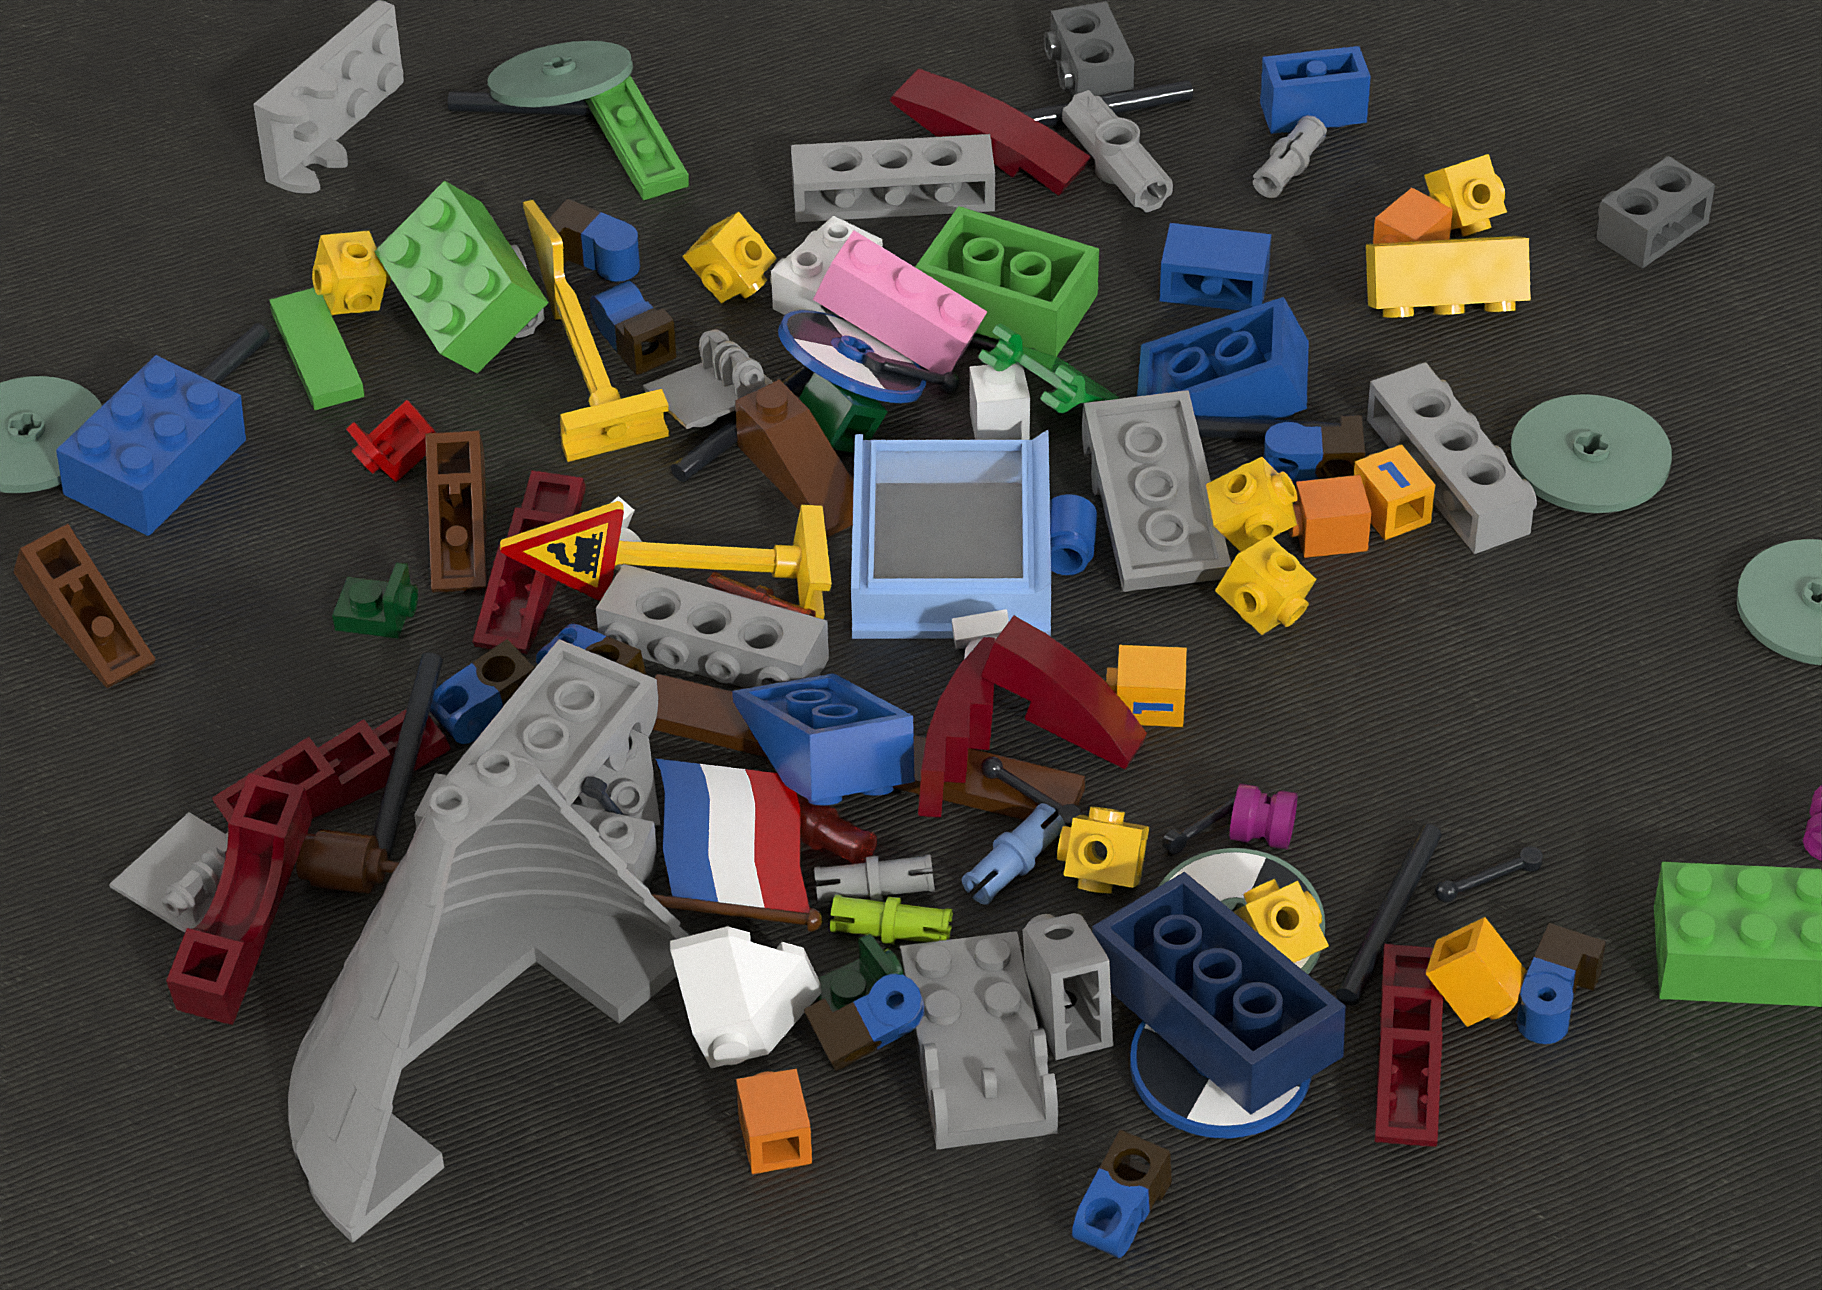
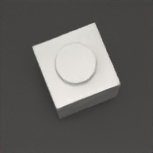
(999, 403)

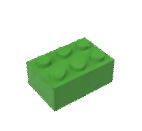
(1017, 275)
(461, 277)
(1739, 934)

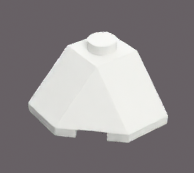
(741, 992)

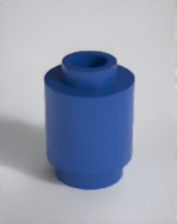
(1071, 533)

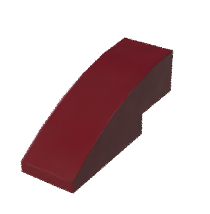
(1063, 693)

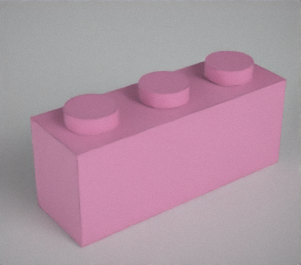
(899, 304)

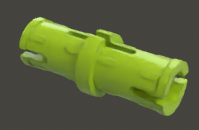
(890, 920)

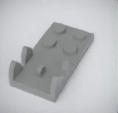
(326, 98)
(1154, 490)
(571, 717)
(980, 1042)

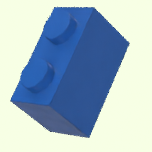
(1316, 84)
(1214, 267)

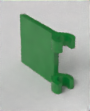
(1071, 384)

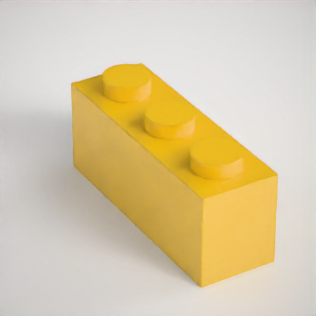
(1448, 275)

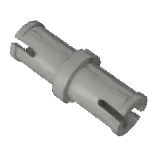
(1289, 156)
(875, 878)

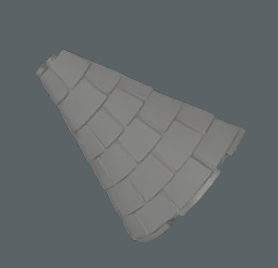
(482, 894)

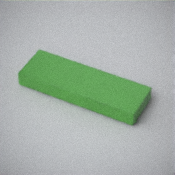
(638, 140)
(316, 348)

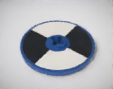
(836, 353)
(1190, 1099)

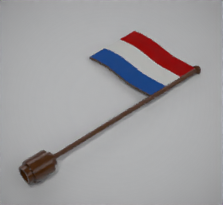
(725, 847)

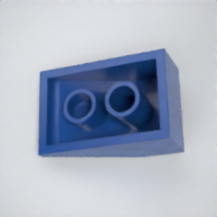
(1233, 365)
(830, 737)

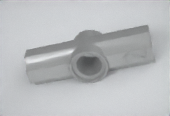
(1117, 151)

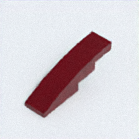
(1016, 139)
(515, 592)
(958, 723)
(342, 768)
(1408, 1049)

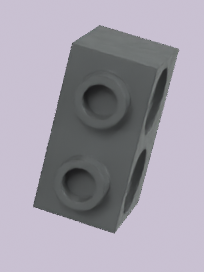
(1089, 50)
(1654, 211)

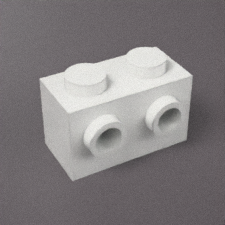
(801, 273)

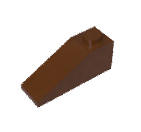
(794, 453)
(457, 511)
(81, 606)

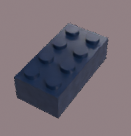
(1220, 993)

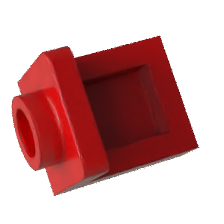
(393, 444)

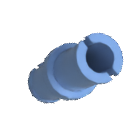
(1013, 854)

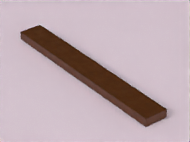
(712, 718)

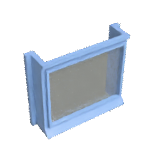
(949, 534)

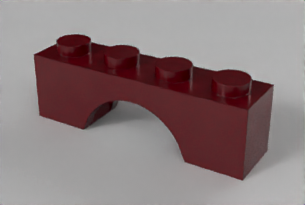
(260, 856)

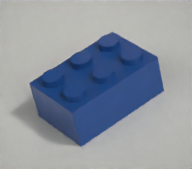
(151, 445)

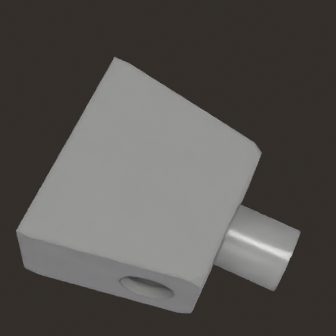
(1062, 957)

